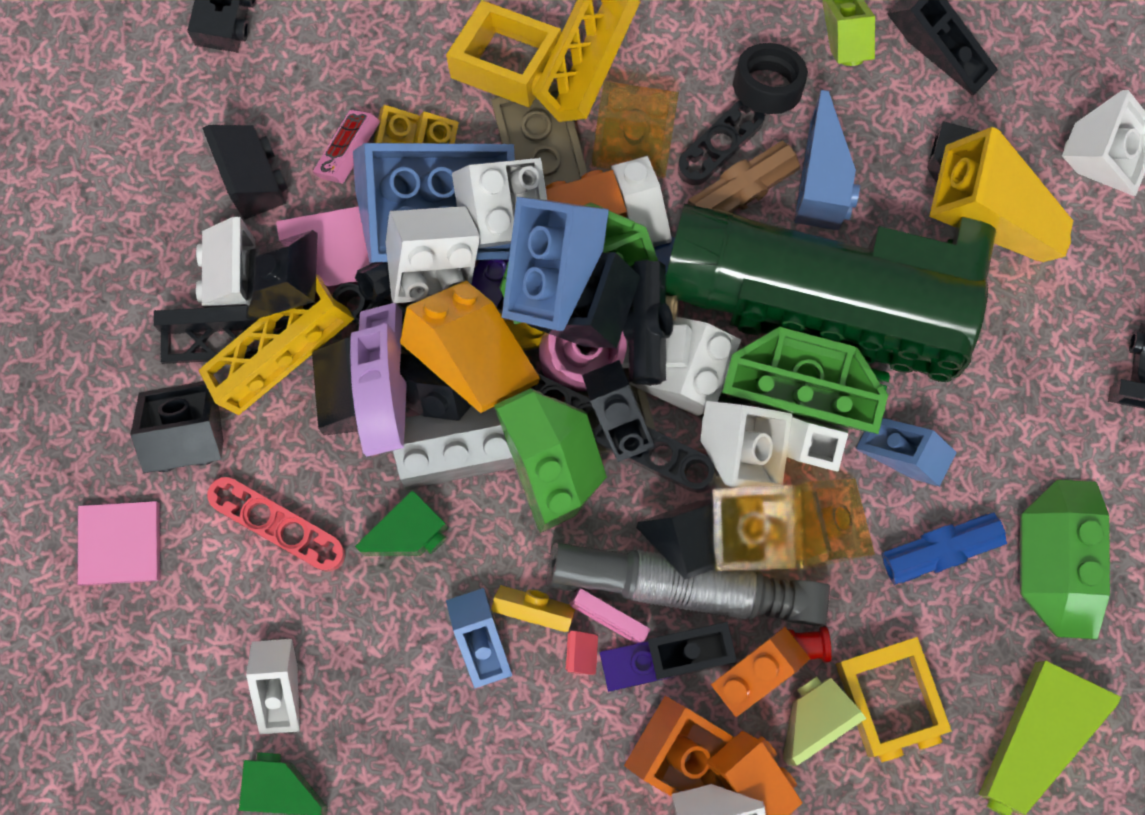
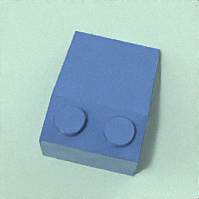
(828, 172)
(551, 260)

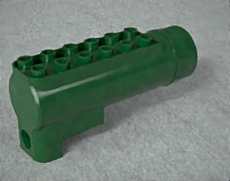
(896, 301)

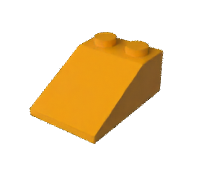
(468, 346)

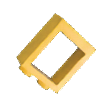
(476, 35)
(924, 737)

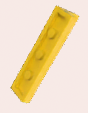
(589, 59)
(276, 352)

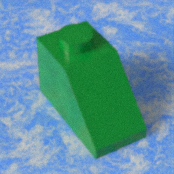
(405, 531)
(277, 788)

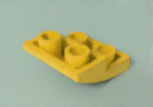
(406, 127)

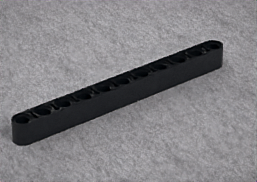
(673, 471)

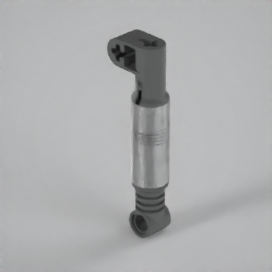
(654, 580)

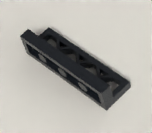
(204, 320)

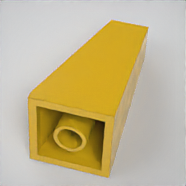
(993, 184)

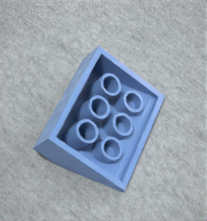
(414, 178)

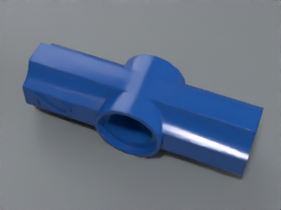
(944, 548)

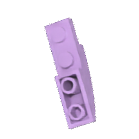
(377, 380)

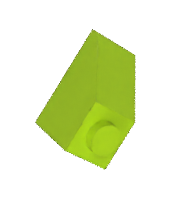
(850, 31)

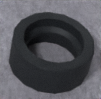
(776, 59)

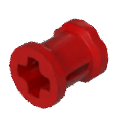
(815, 643)

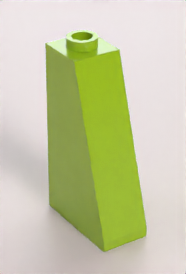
(1043, 736)

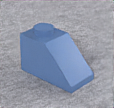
(909, 450)
(478, 638)

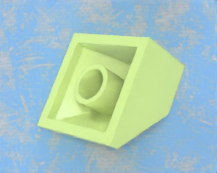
(818, 719)

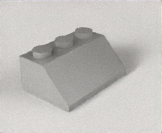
(452, 449)

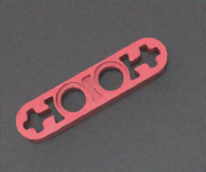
(275, 526)

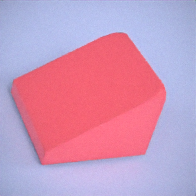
(581, 653)

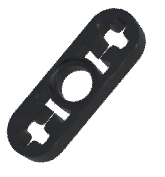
(695, 152)

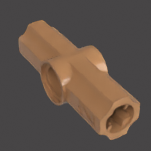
(749, 179)

